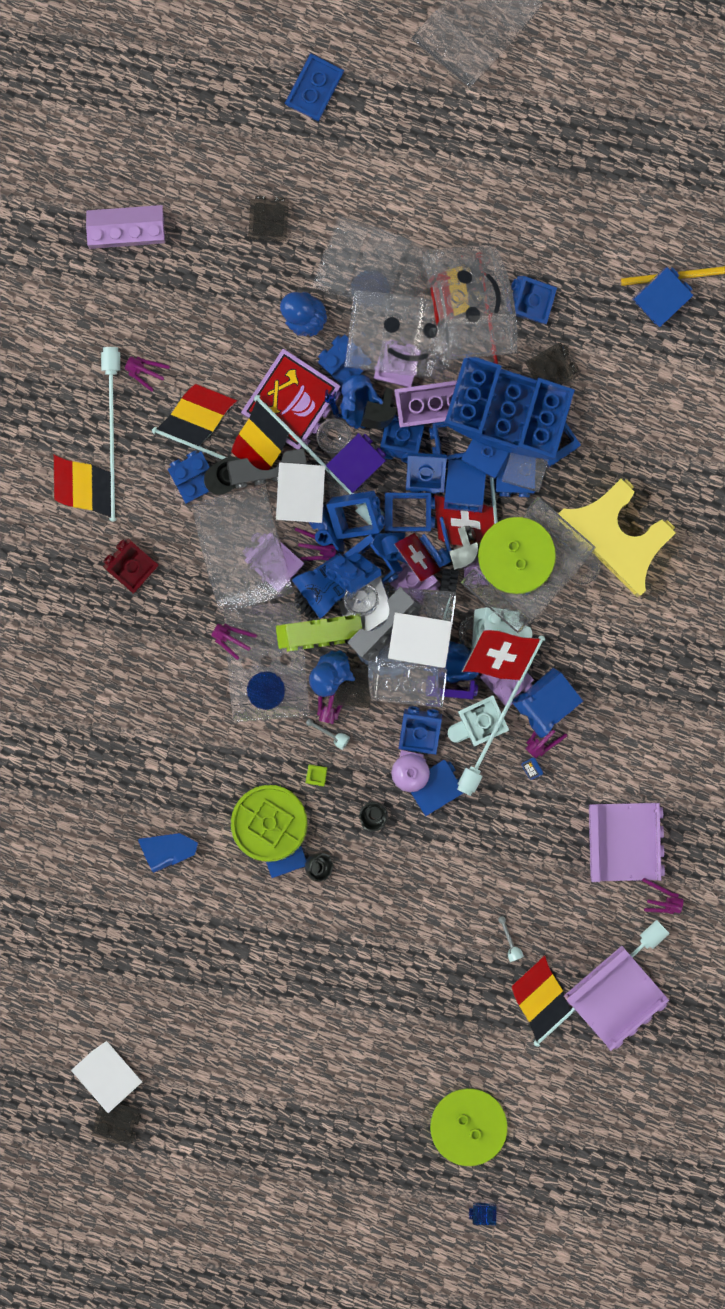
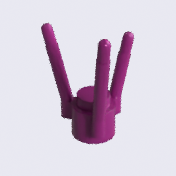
(135, 366)
(327, 551)
(222, 633)
(327, 714)
(537, 748)
(672, 905)

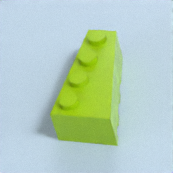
(317, 631)

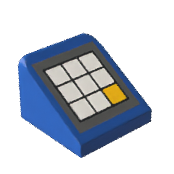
(532, 768)

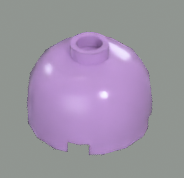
(410, 773)

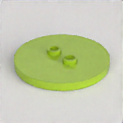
(517, 555)
(269, 823)
(468, 1127)

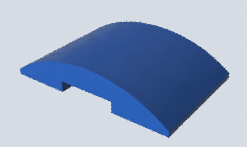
(508, 409)

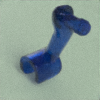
(330, 399)

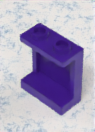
(356, 462)
(473, 689)

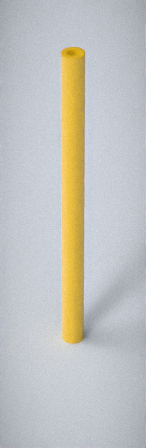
(683, 275)

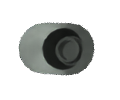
(217, 477)

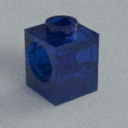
(483, 1213)

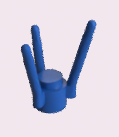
(440, 556)

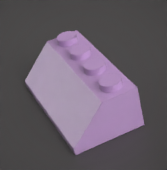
(125, 227)
(423, 403)

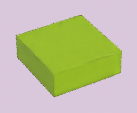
(316, 775)

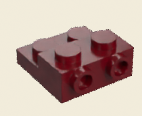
(129, 565)

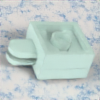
(487, 620)
(478, 722)

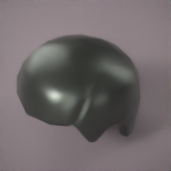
(375, 810)
(318, 866)

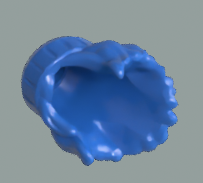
(303, 313)
(356, 392)
(456, 660)
(330, 673)

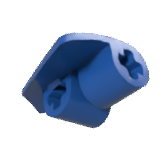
(325, 533)
(384, 546)
(167, 850)

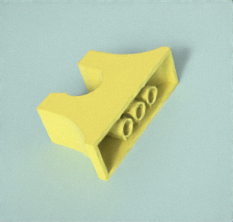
(622, 554)

